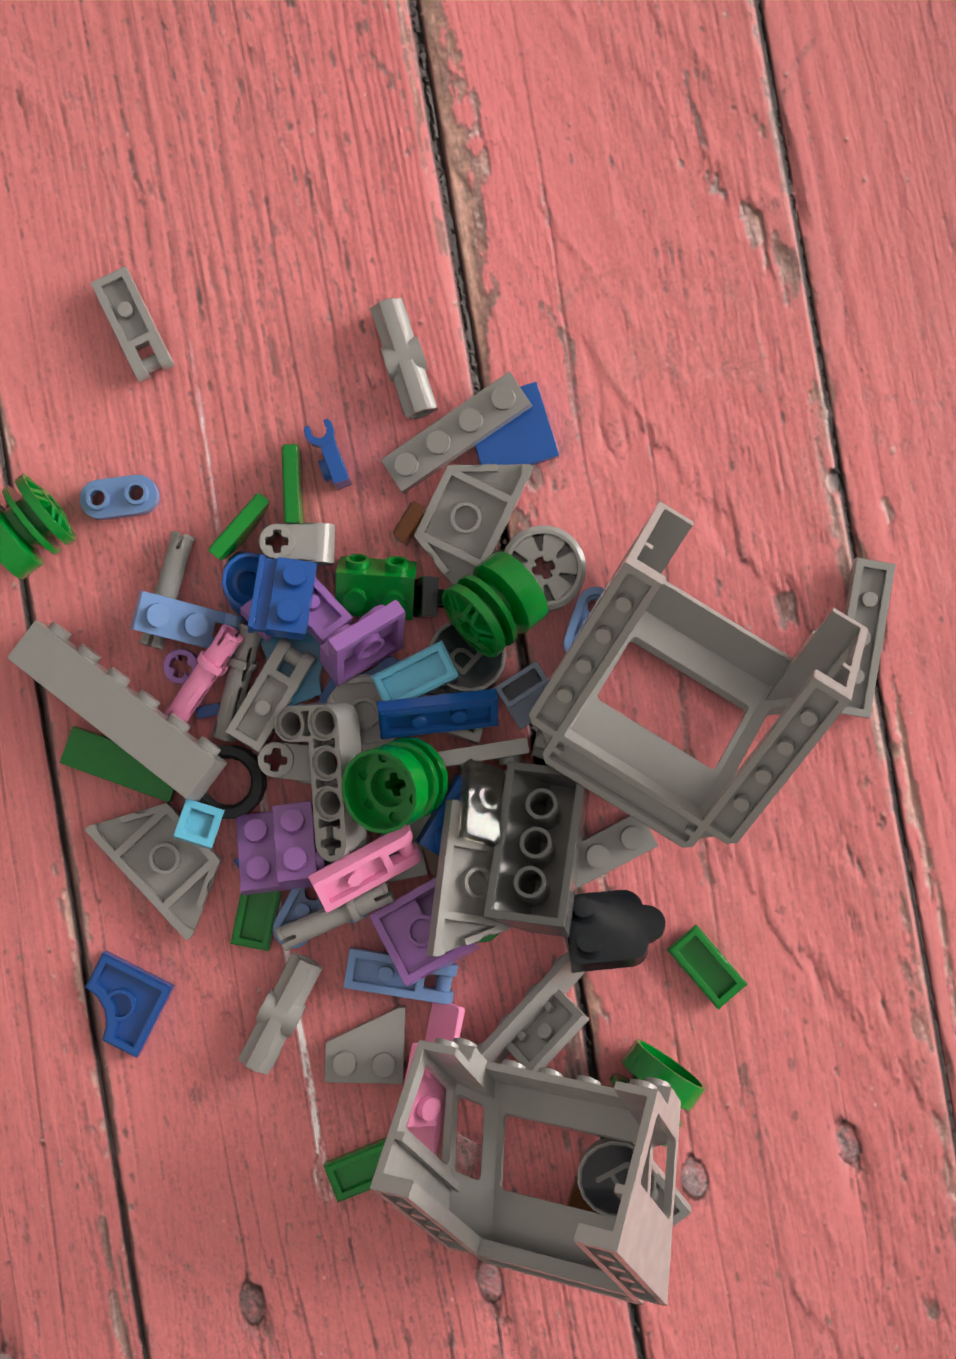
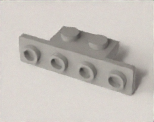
(540, 1022)

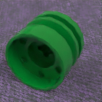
(28, 524)
(495, 604)
(394, 784)
(647, 1061)

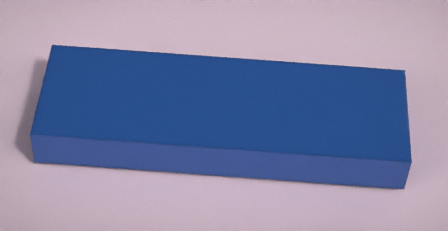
(438, 713)

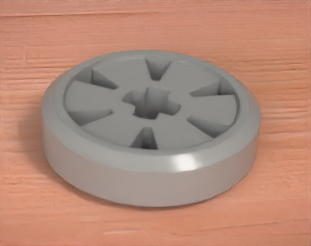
(562, 551)

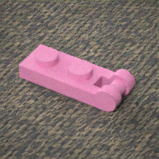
(365, 868)

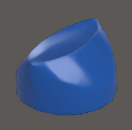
(239, 578)

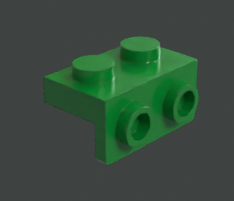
(374, 582)

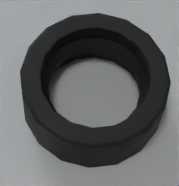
(257, 788)

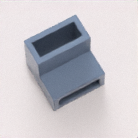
(521, 692)

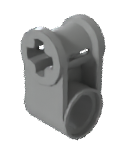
(305, 542)
(297, 761)

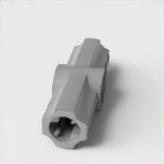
(404, 358)
(280, 1013)

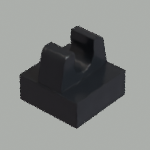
(427, 597)

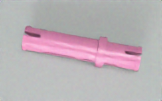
(210, 665)

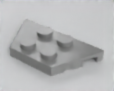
(470, 514)
(166, 870)
(460, 889)

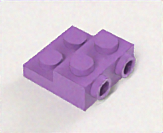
(365, 643)
(277, 849)
(405, 934)

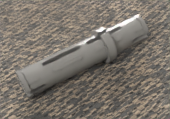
(170, 577)
(237, 682)
(321, 922)

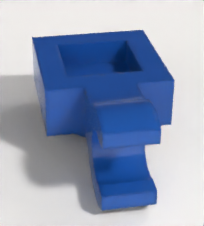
(332, 465)

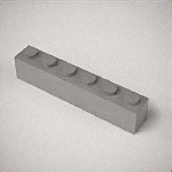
(117, 710)

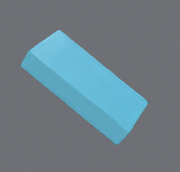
(417, 674)

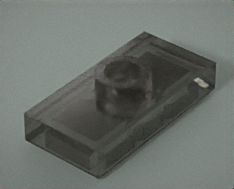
(481, 803)

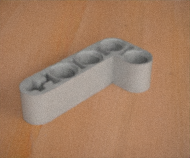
(334, 827)

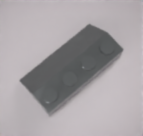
(537, 851)

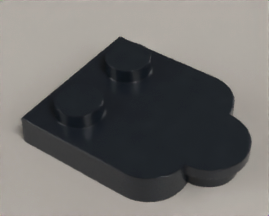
(611, 930)

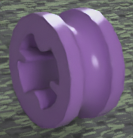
(171, 672)

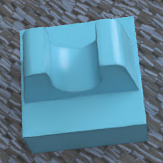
(198, 824)

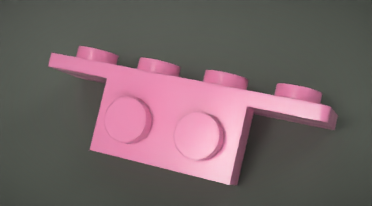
(429, 1105)

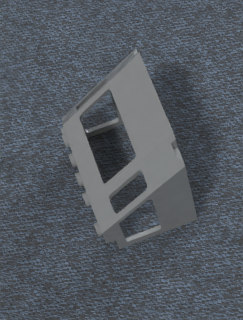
(646, 772)
(522, 1233)

